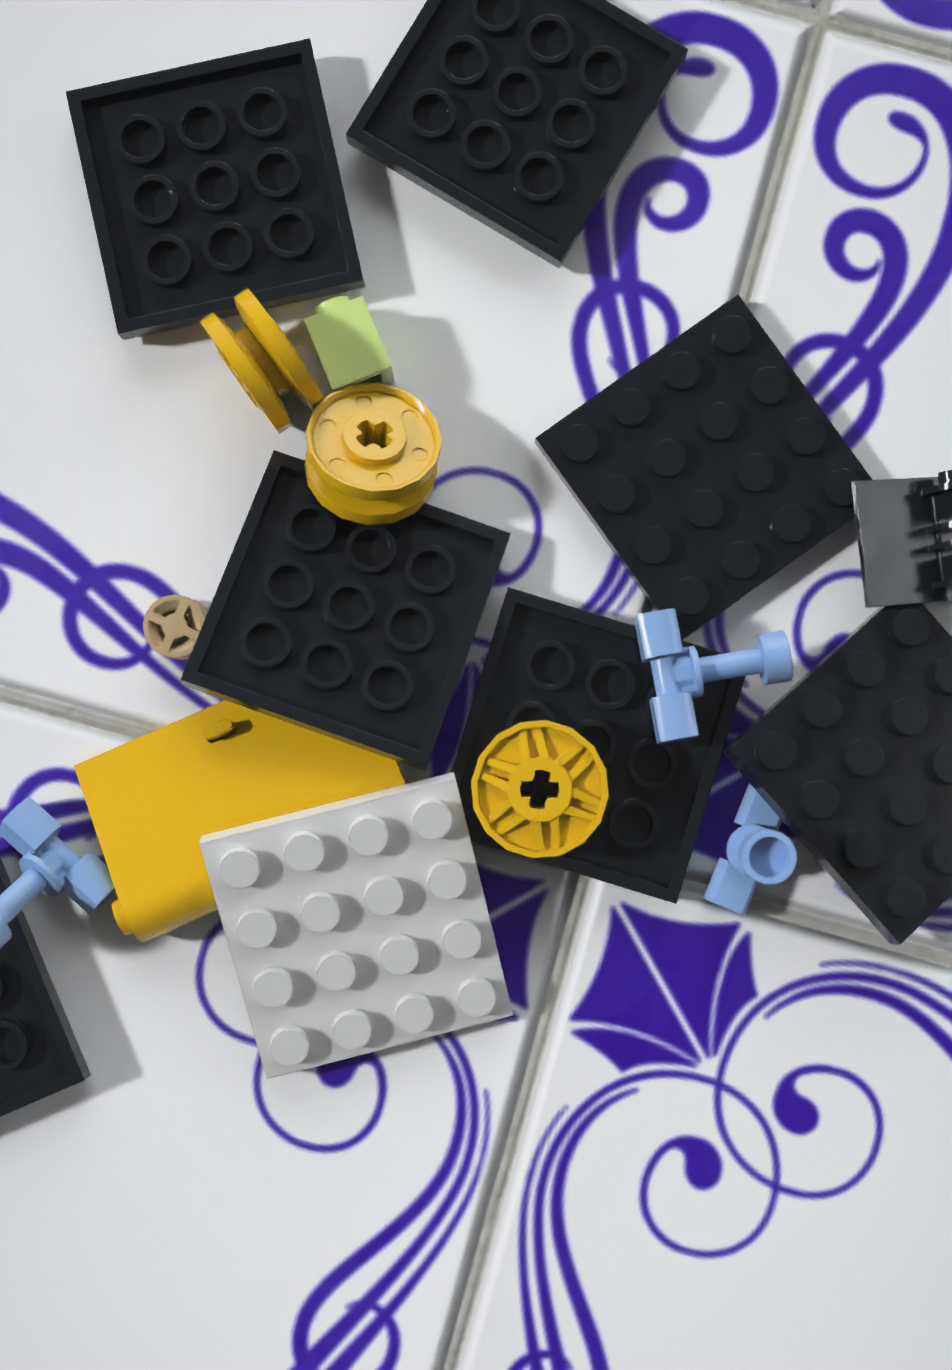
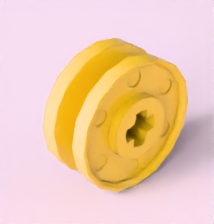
(262, 360)
(372, 453)
(565, 817)

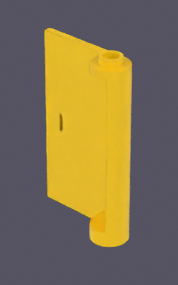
(175, 785)

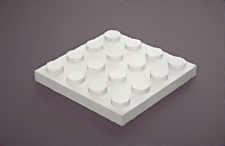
(357, 925)

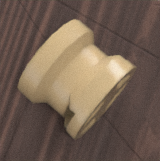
(167, 622)

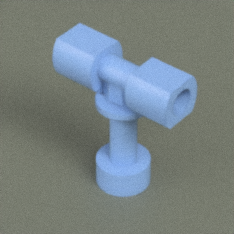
(681, 673)
(754, 855)
(48, 866)

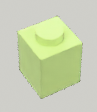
(348, 343)

